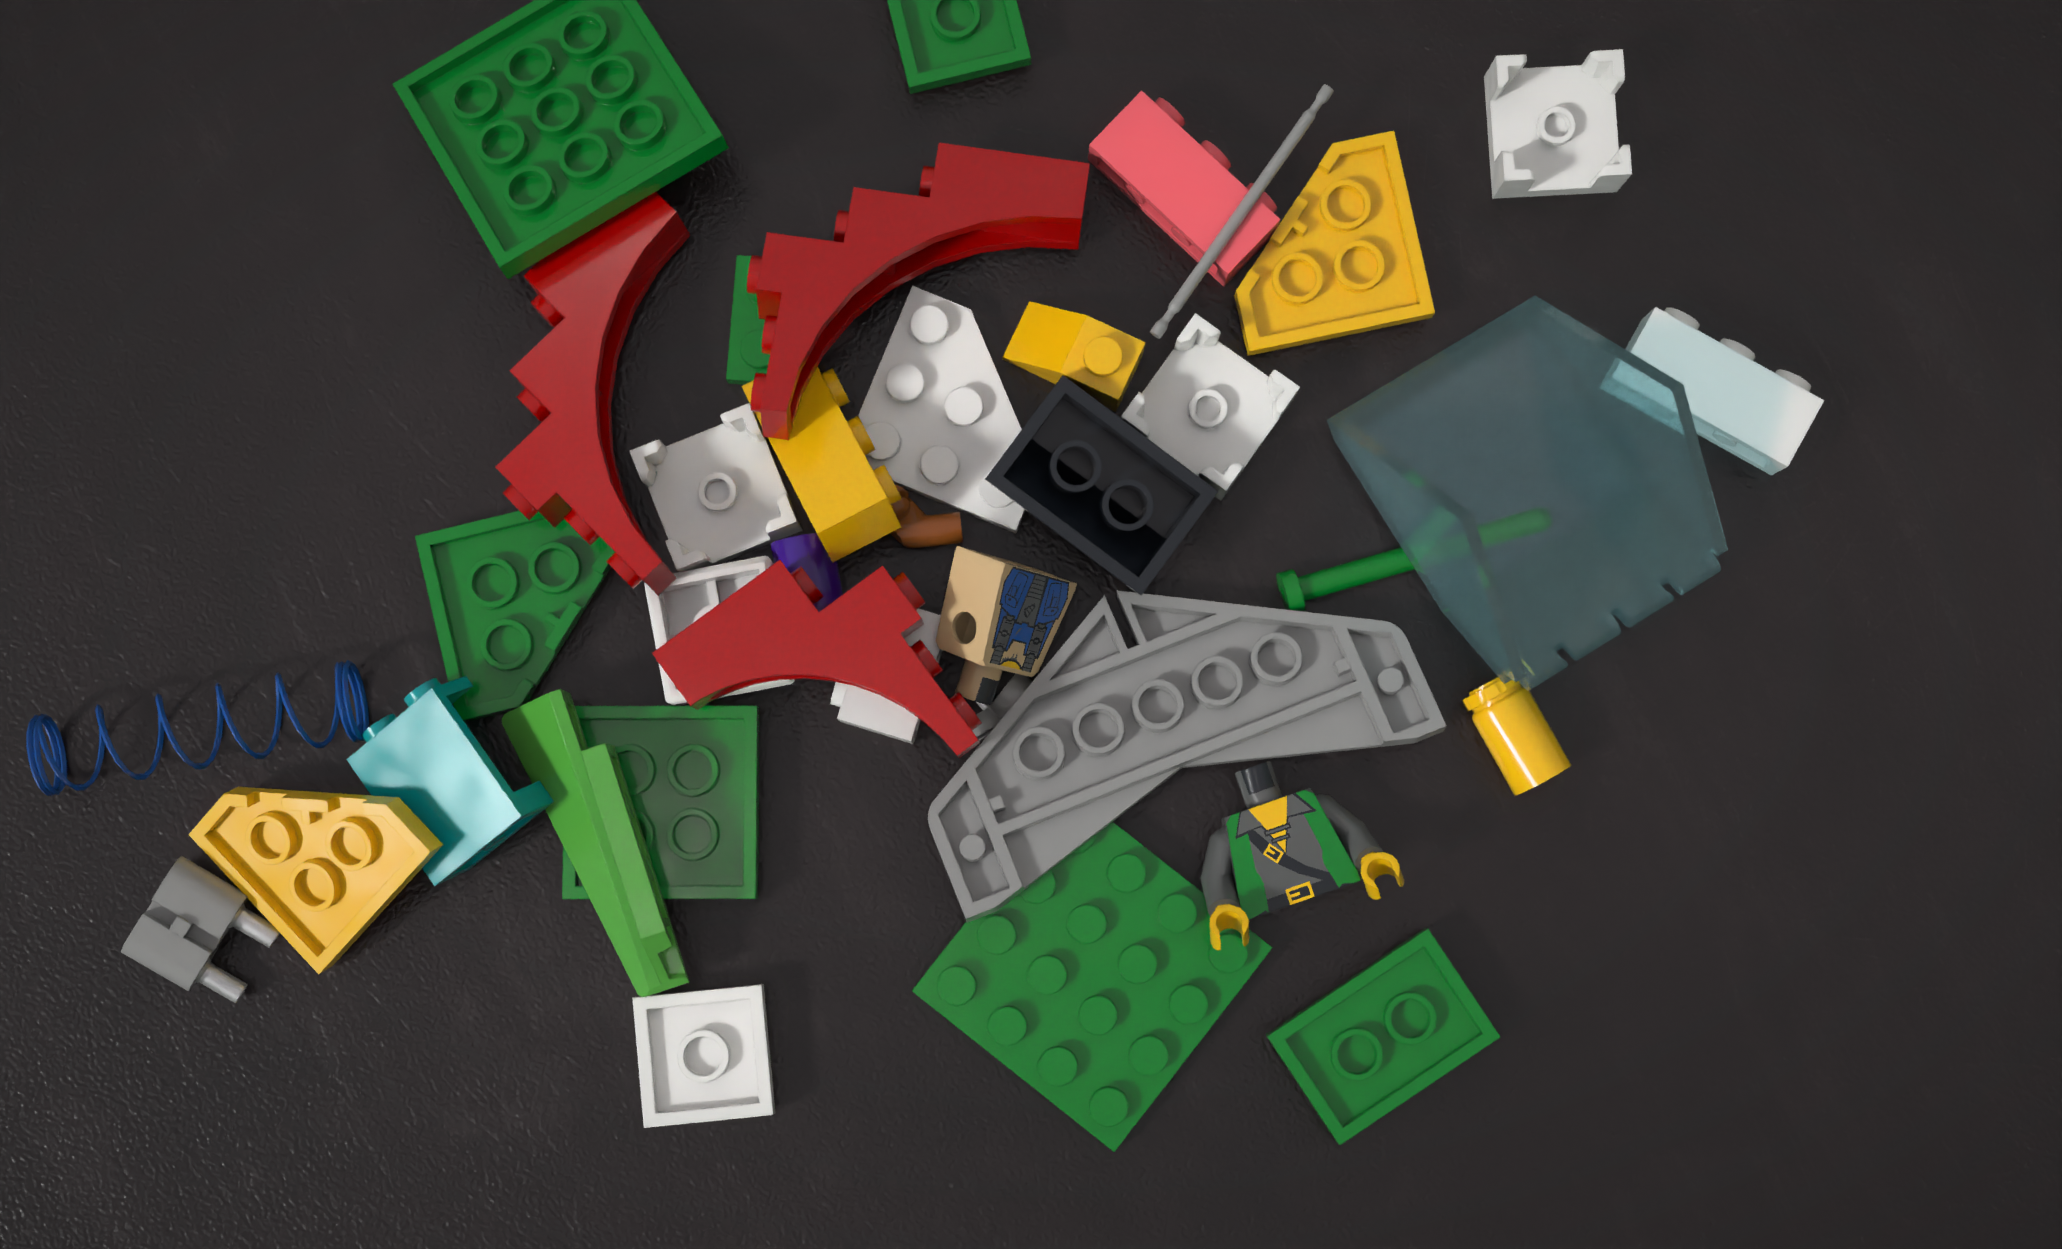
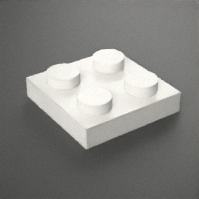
(703, 1056)

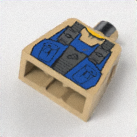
(999, 619)

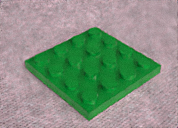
(558, 122)
(1094, 981)

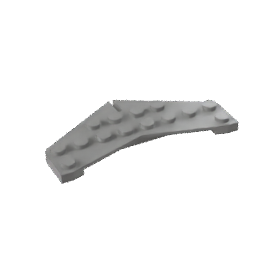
(1192, 693)

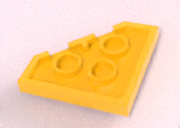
(1340, 255)
(316, 860)

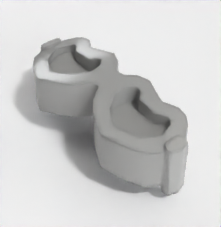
(994, 713)

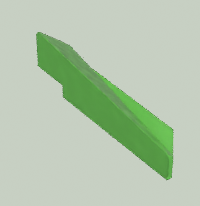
(600, 836)

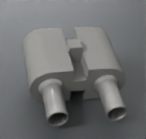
(188, 923)

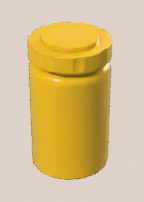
(1516, 734)

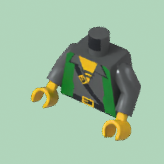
(1284, 853)

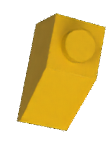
(1077, 346)

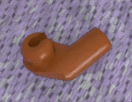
(924, 530)

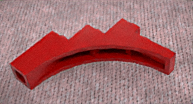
(964, 208)
(569, 380)

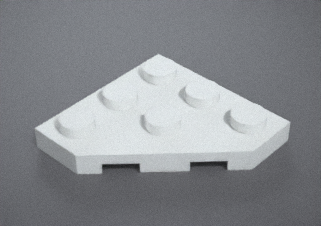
(942, 411)

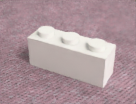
(1729, 395)

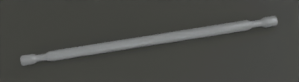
(1241, 211)

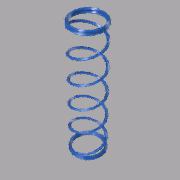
(58, 762)

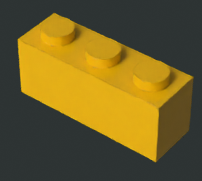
(830, 470)

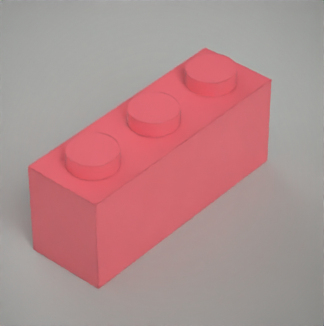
(1181, 183)

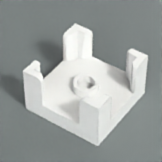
(1555, 127)
(1209, 406)
(717, 491)

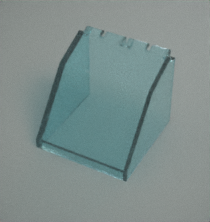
(1538, 487)

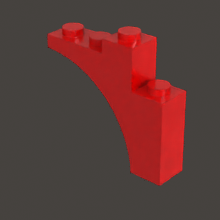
(858, 640)

